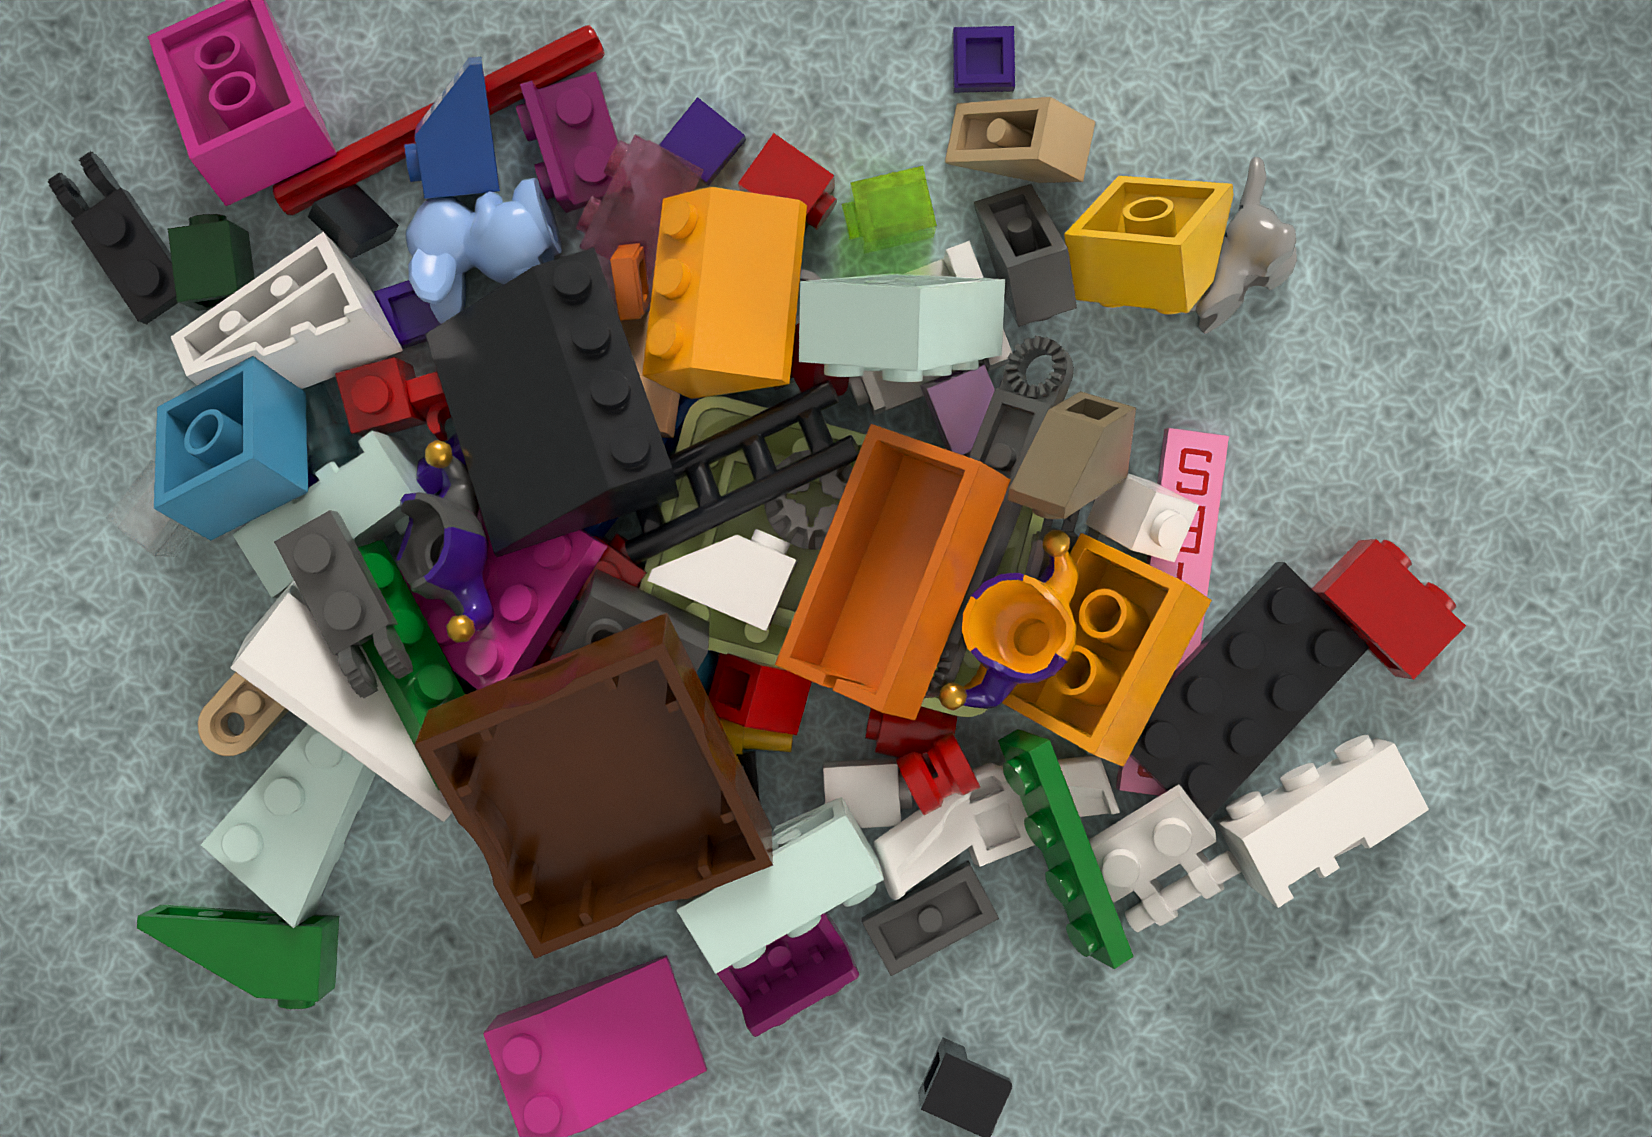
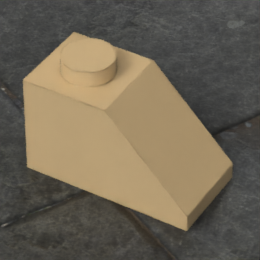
(1021, 139)

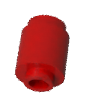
(900, 736)

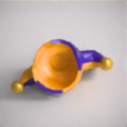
(1018, 629)

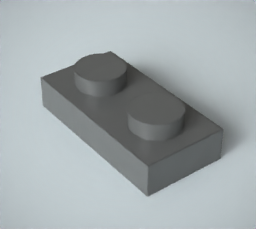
(929, 918)

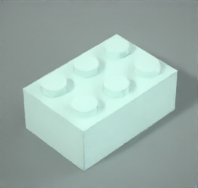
(900, 324)

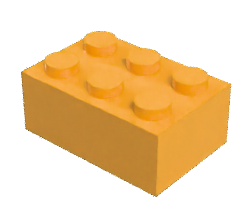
(1127, 646)

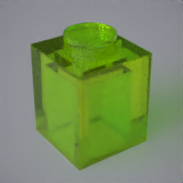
(890, 210)

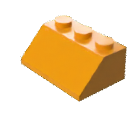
(724, 292)

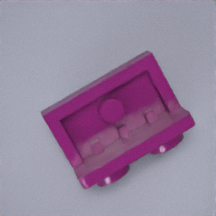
(791, 976)

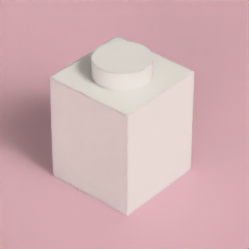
(1143, 517)
(870, 790)

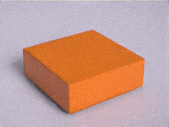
(630, 281)

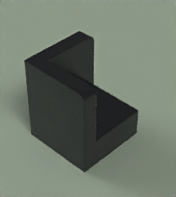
(963, 1090)

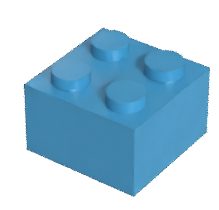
(231, 449)

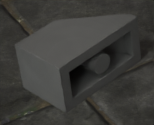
(1027, 254)

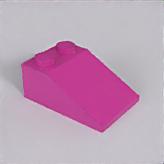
(239, 98)
(594, 1050)

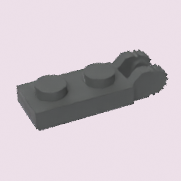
(343, 599)

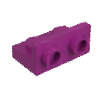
(573, 137)

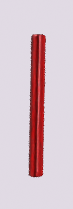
(388, 144)

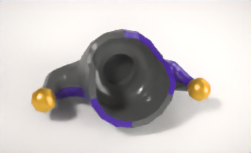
(447, 546)

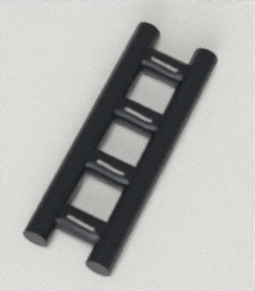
(768, 481)

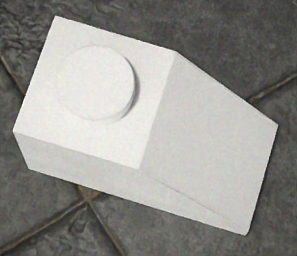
(733, 576)

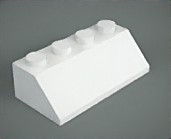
(297, 669)

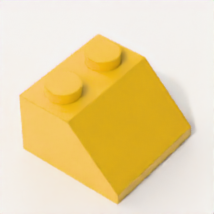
(1149, 243)

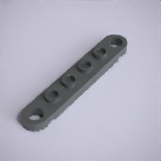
(1002, 444)

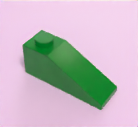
(253, 949)

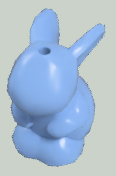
(496, 239)

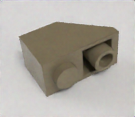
(1075, 456)

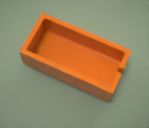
(893, 571)

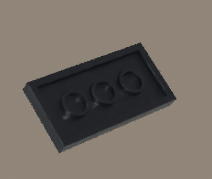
(1245, 689)

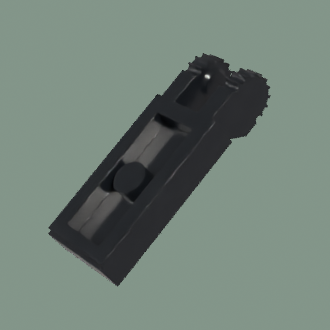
(120, 240)

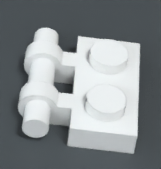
(1152, 842)

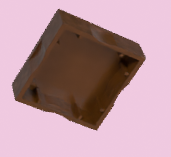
(597, 786)

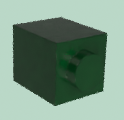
(209, 260)

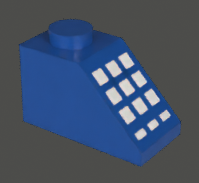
(456, 139)

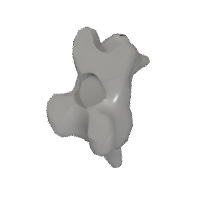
(1253, 253)

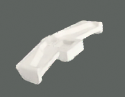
(983, 821)

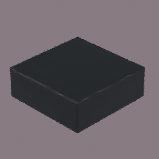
(353, 221)

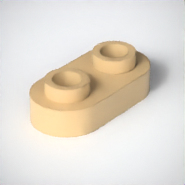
(253, 705)

